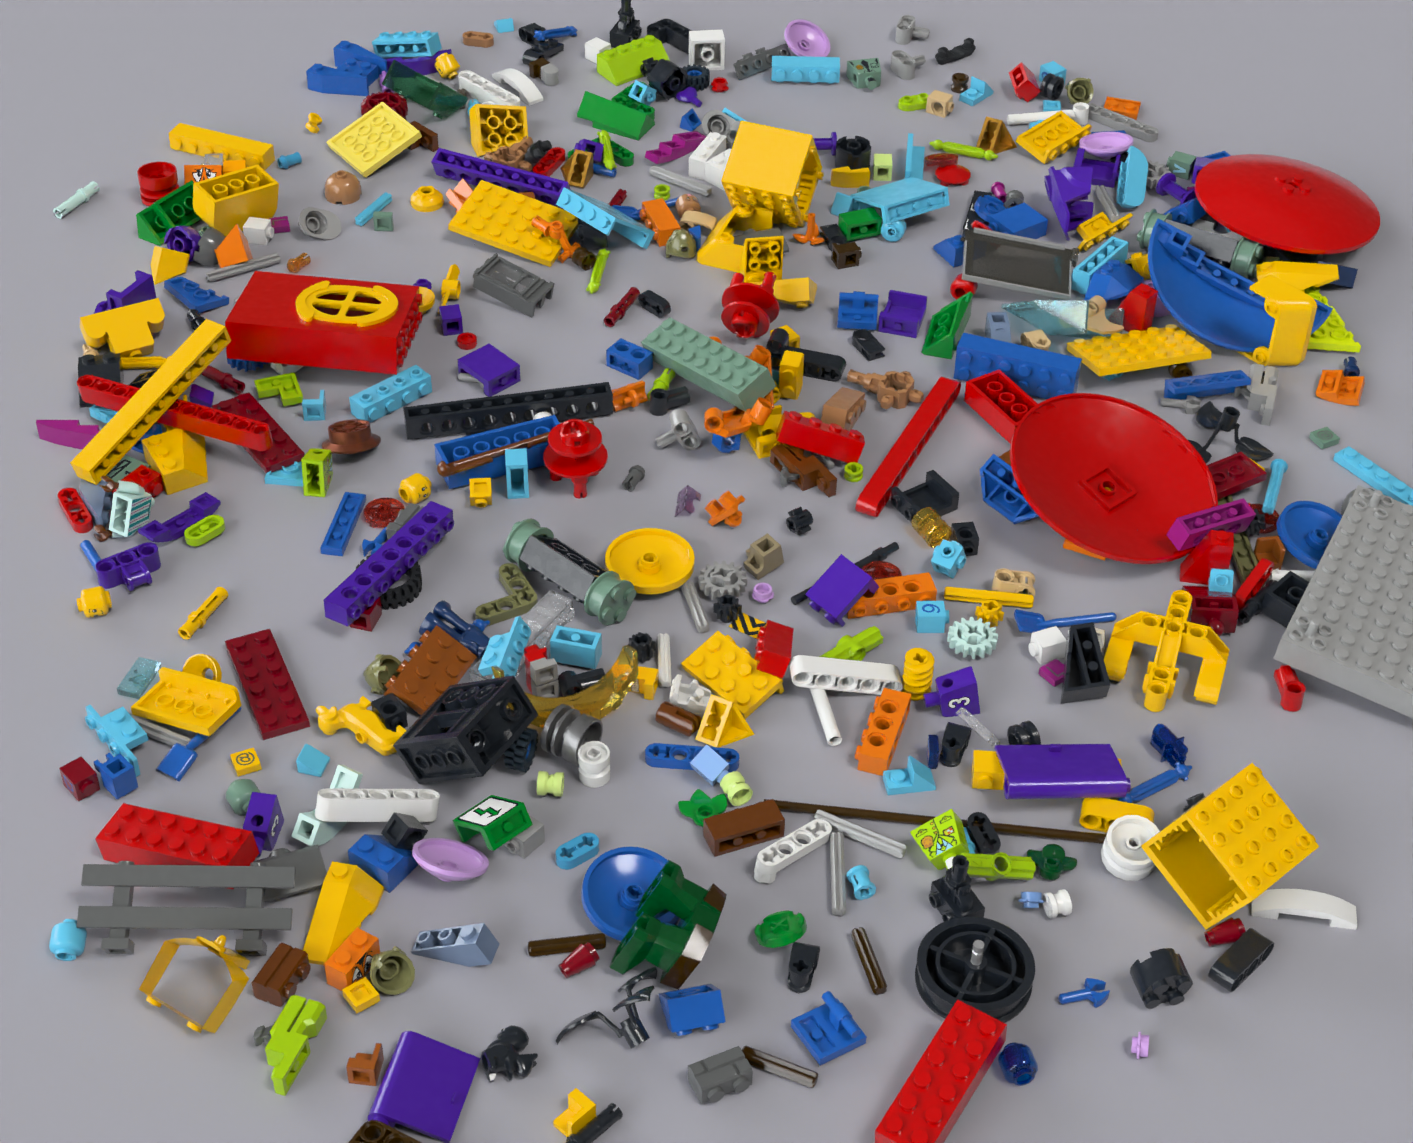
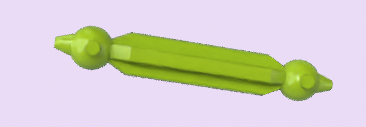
(962, 149)
(607, 150)
(598, 270)

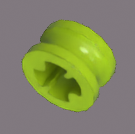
(662, 191)
(853, 472)

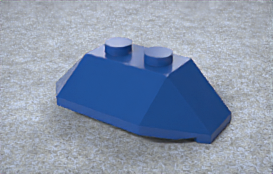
(1113, 281)
(1002, 491)

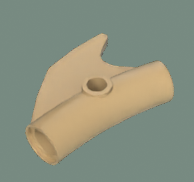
(1096, 317)

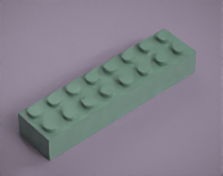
(709, 364)

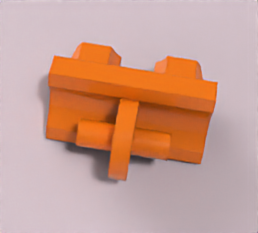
(629, 396)
(727, 512)

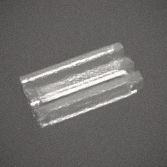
(978, 727)

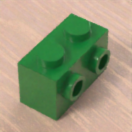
(860, 223)

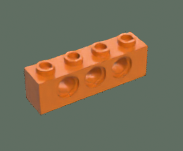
(895, 595)
(883, 731)

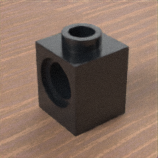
(967, 536)
(390, 711)
(403, 831)

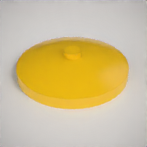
(651, 559)

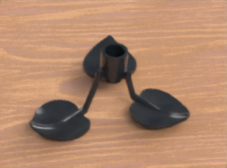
(1211, 417)
(632, 1027)

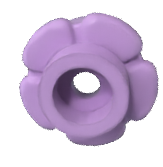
(762, 592)
(1140, 1045)

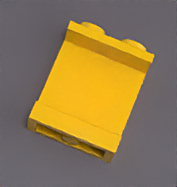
(763, 444)

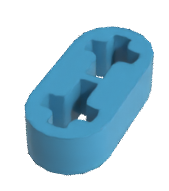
(577, 851)

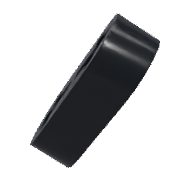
(654, 303)
(988, 832)

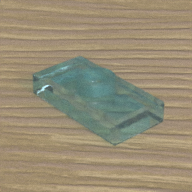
(139, 678)

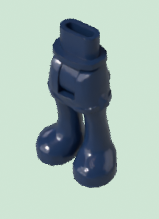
(472, 636)

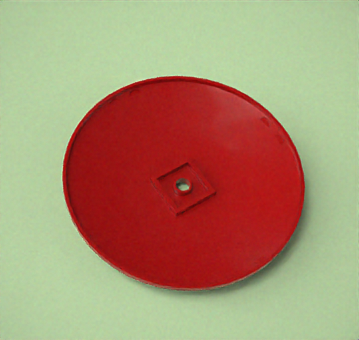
(1287, 204)
(1088, 442)

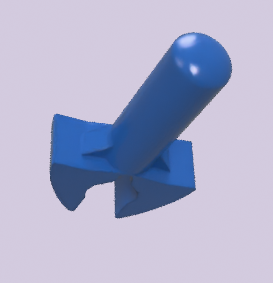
(374, 545)
(1089, 993)

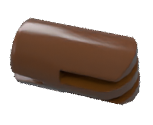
(677, 718)

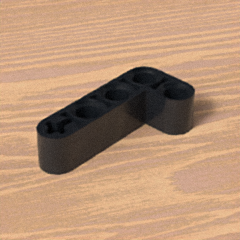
(670, 32)
(816, 364)

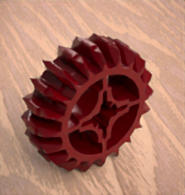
(394, 101)

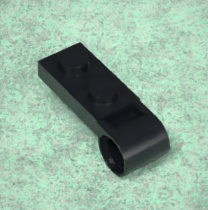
(543, 50)

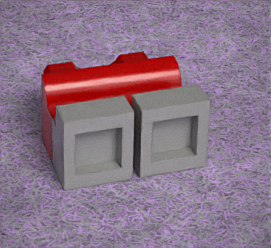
(540, 672)

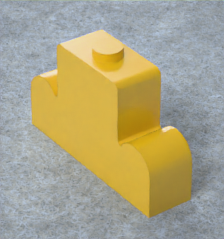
(125, 328)

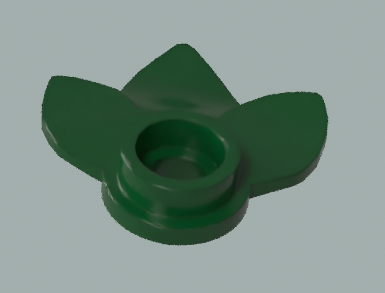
(1052, 861)

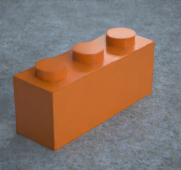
(659, 219)

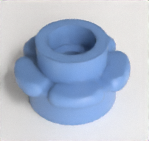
(1031, 899)

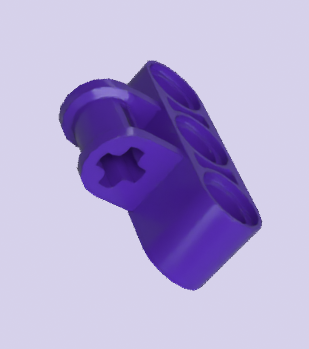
(129, 567)

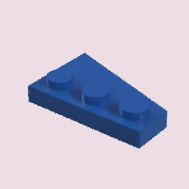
(193, 296)

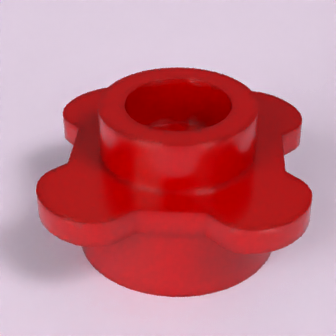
(719, 84)

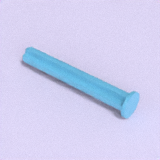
(1278, 468)

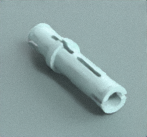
(82, 195)

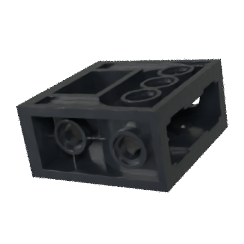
(466, 730)

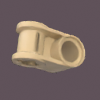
(1035, 339)
(1013, 581)

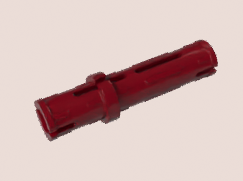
(617, 311)
(225, 380)

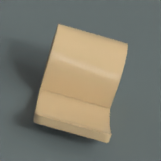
(692, 218)

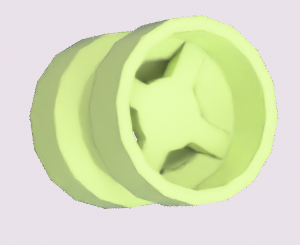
(550, 783)
(736, 788)

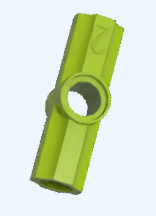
(857, 646)
(1008, 866)

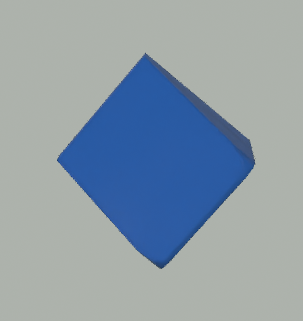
(696, 233)

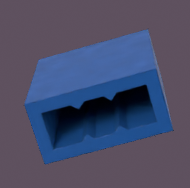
(1019, 221)

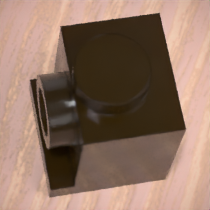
(846, 255)

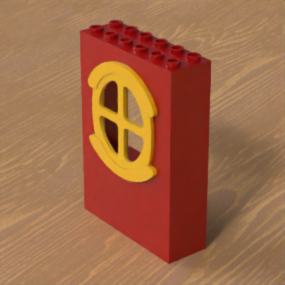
(324, 322)

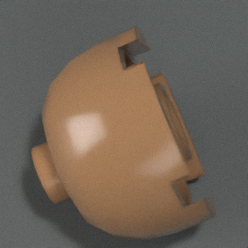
(343, 188)

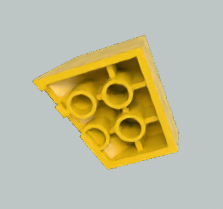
(496, 126)
(178, 458)

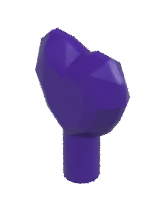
(689, 95)

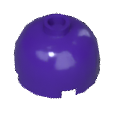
(183, 239)

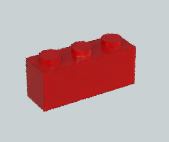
(774, 648)

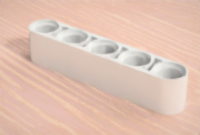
(484, 90)
(844, 674)
(375, 804)

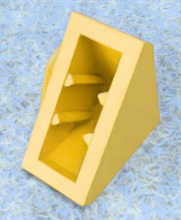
(167, 264)
(722, 723)

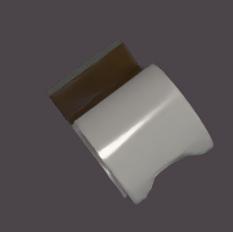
(545, 71)

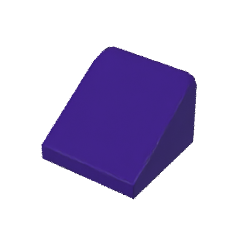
(201, 396)

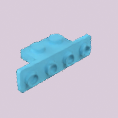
(506, 649)
(119, 732)

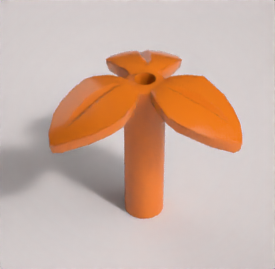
(812, 232)

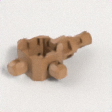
(513, 155)
(885, 387)

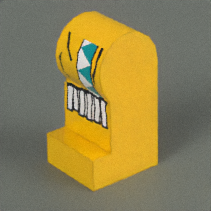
(646, 682)

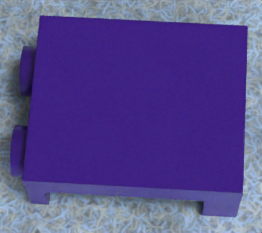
(1104, 172)
(139, 291)
(903, 314)
(491, 368)
(839, 589)

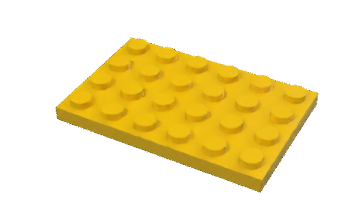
(505, 219)
(1138, 350)

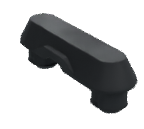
(946, 56)
(537, 151)

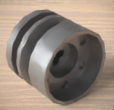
(567, 731)

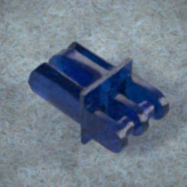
(1169, 745)

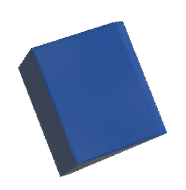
(690, 121)

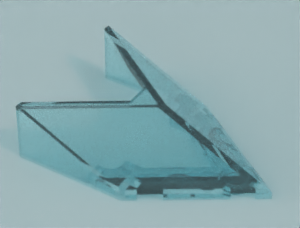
(1061, 317)

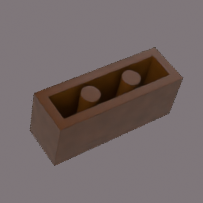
(743, 827)

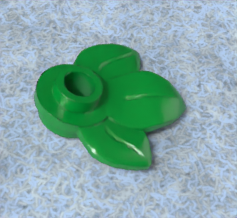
(702, 806)

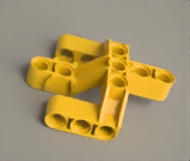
(1171, 636)

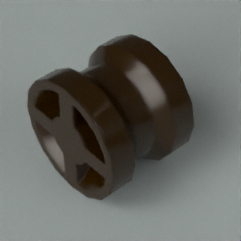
(959, 82)
(583, 258)
(1179, 370)

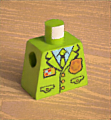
(317, 464)
(942, 839)

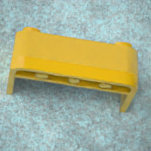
(719, 246)
(1293, 323)

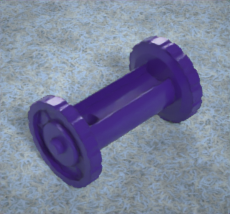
(827, 143)
(1168, 185)

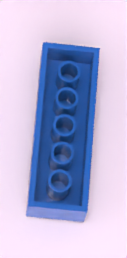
(1032, 369)
(481, 442)

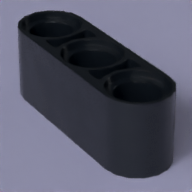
(1241, 960)

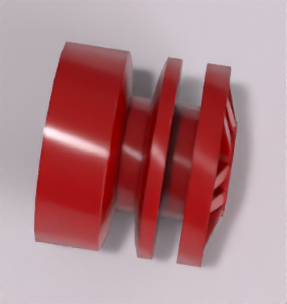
(156, 181)

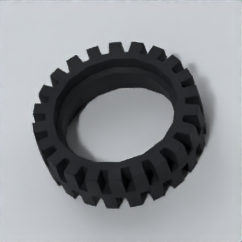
(403, 593)

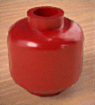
(961, 287)

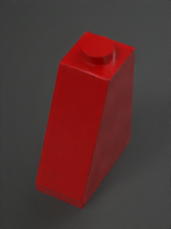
(1139, 308)
(1212, 552)

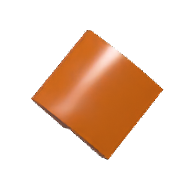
(1339, 388)

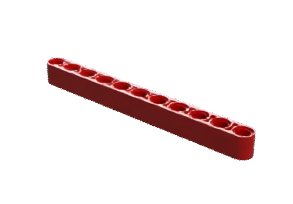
(182, 414)
(908, 447)

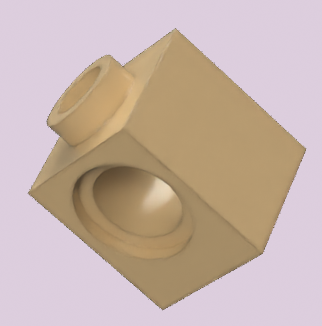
(939, 103)

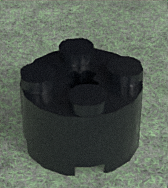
(667, 79)
(853, 153)
(592, 237)
(1161, 978)

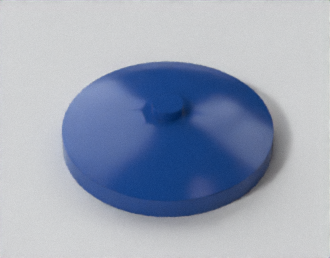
(1307, 530)
(616, 886)

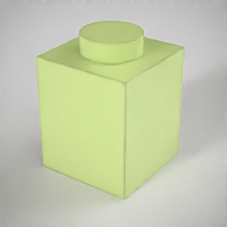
(882, 167)

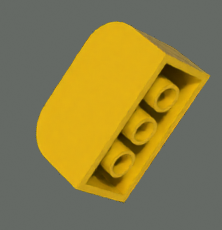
(235, 198)

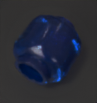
(1018, 1063)

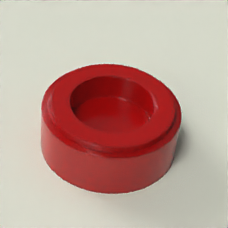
(467, 341)

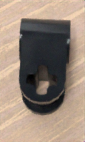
(527, 33)
(954, 744)
(802, 966)

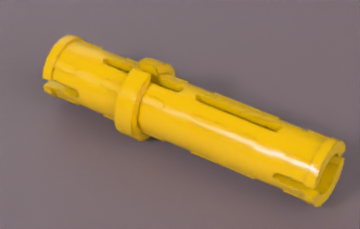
(198, 618)

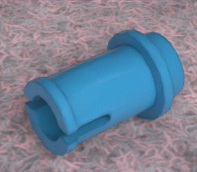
(289, 160)

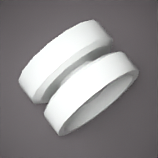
(1123, 849)

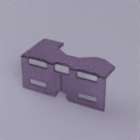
(691, 495)

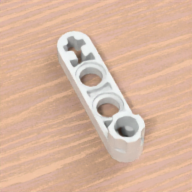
(766, 869)

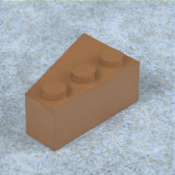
(844, 408)

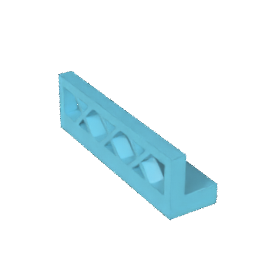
(914, 159)

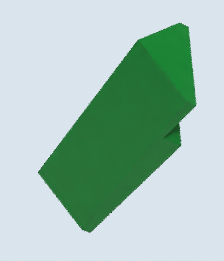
(614, 117)
(167, 213)
(947, 328)

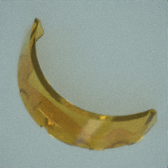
(597, 699)

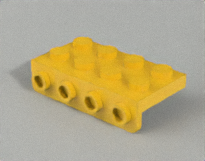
(1052, 137)
(731, 673)
(188, 702)

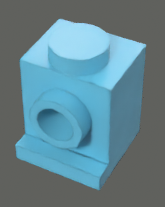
(647, 95)

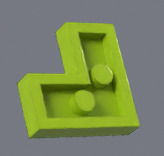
(283, 385)

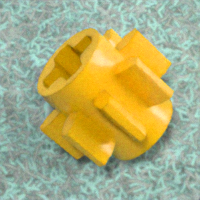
(990, 612)

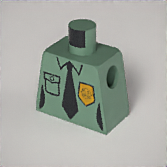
(864, 73)

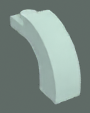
(314, 831)

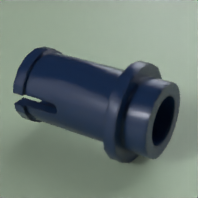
(1351, 367)

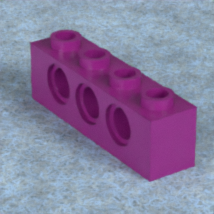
(1228, 517)

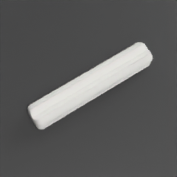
(664, 660)

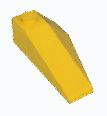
(794, 291)
(343, 904)

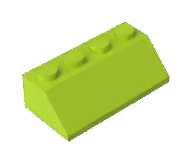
(624, 61)

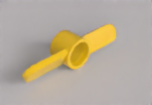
(450, 286)

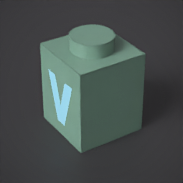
(1181, 164)

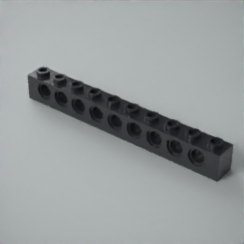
(507, 410)

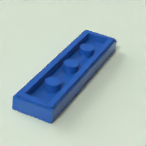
(343, 524)

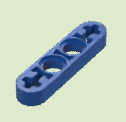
(689, 751)

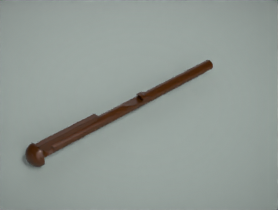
(486, 457)

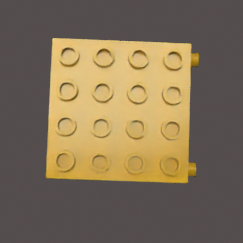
(773, 171)
(1230, 846)

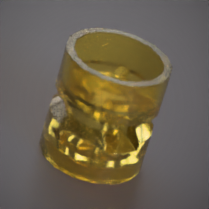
(931, 527)

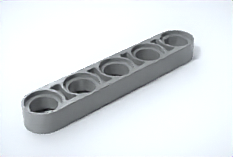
(1121, 122)

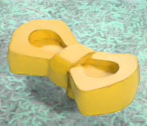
(314, 120)

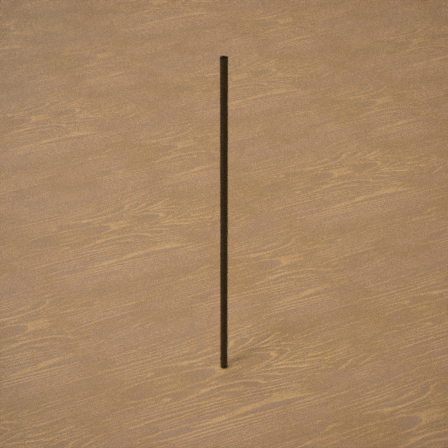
(922, 819)

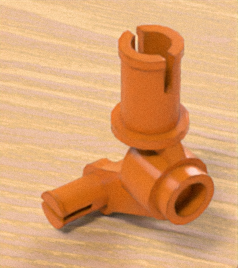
(556, 230)

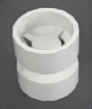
(594, 764)

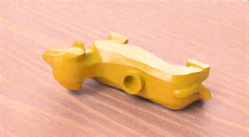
(363, 722)

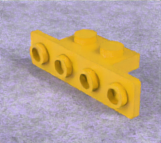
(1098, 228)

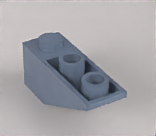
(998, 326)
(96, 501)
(459, 945)

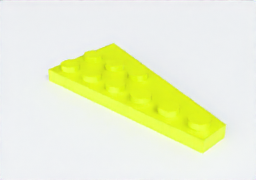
(1332, 332)

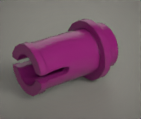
(998, 190)

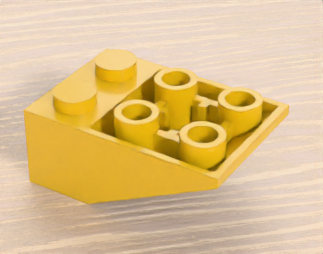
(762, 256)

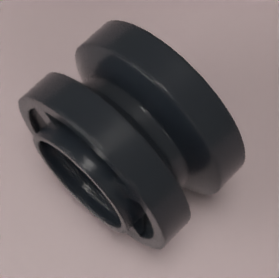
(1052, 86)
(1023, 734)

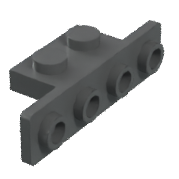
(760, 61)

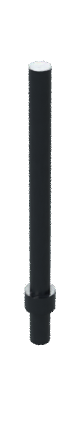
(877, 555)

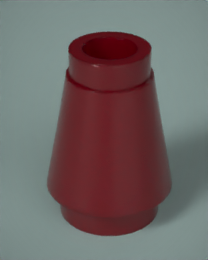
(1225, 932)
(579, 960)

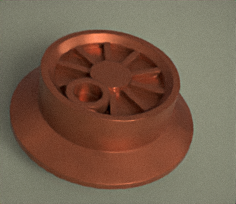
(350, 437)

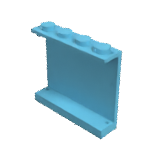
(903, 198)
(604, 217)

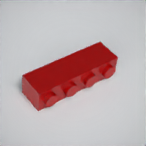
(820, 437)

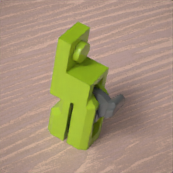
(288, 1039)

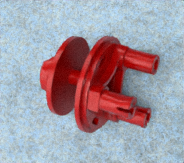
(749, 306)
(575, 453)

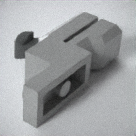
(1261, 391)

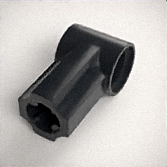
(663, 400)
(573, 683)

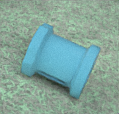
(861, 882)

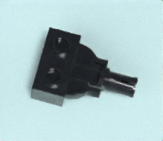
(627, 26)
(953, 893)

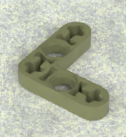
(516, 600)

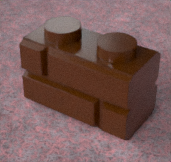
(281, 975)

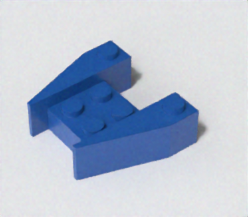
(354, 71)

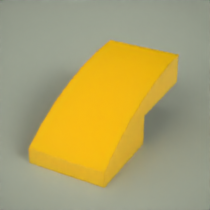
(848, 178)

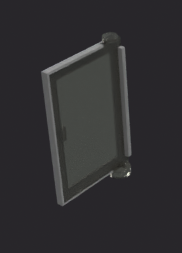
(1018, 263)

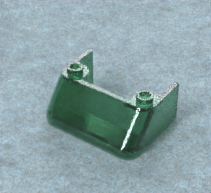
(423, 90)

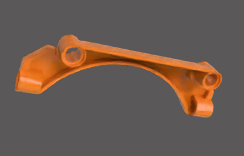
(736, 420)

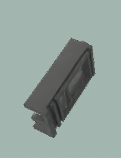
(512, 285)

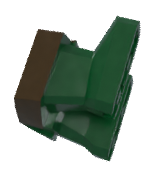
(665, 945)

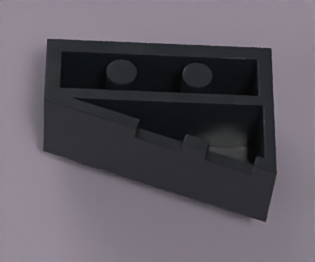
(1084, 666)

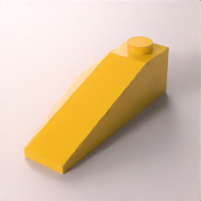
(1299, 274)

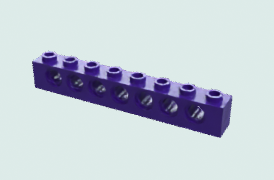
(473, 170)
(388, 563)

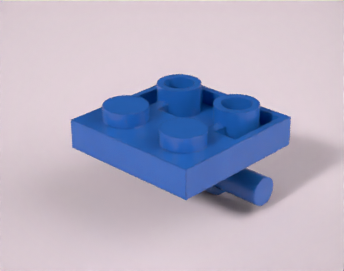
(857, 310)
(828, 1030)

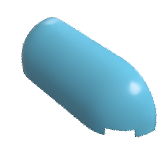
(1132, 179)

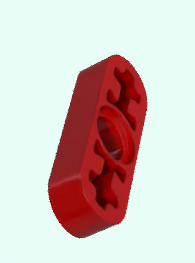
(550, 162)
(76, 503)
(1254, 581)

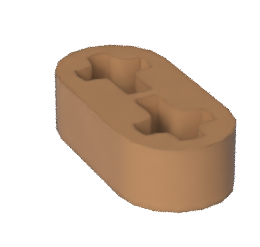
(478, 39)

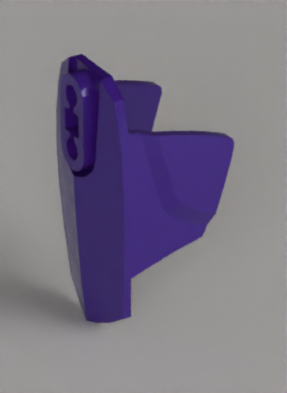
(1065, 191)

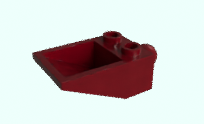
(1213, 609)

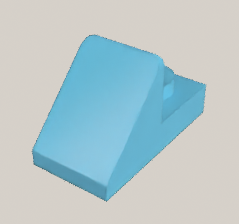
(976, 93)
(909, 780)

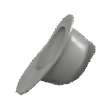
(716, 122)
(319, 223)

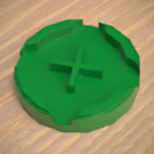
(780, 929)

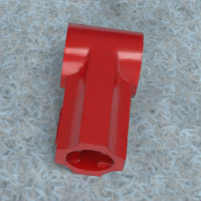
(1290, 688)

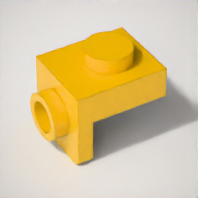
(1139, 264)
(480, 492)

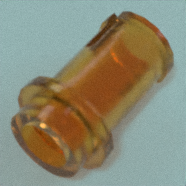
(296, 264)

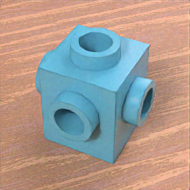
(948, 558)

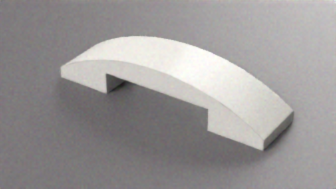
(527, 90)
(1305, 903)

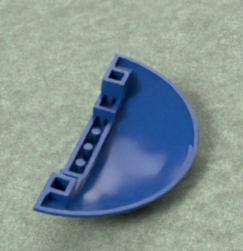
(1208, 296)

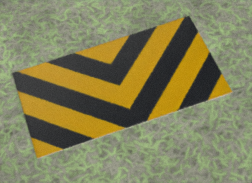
(747, 625)

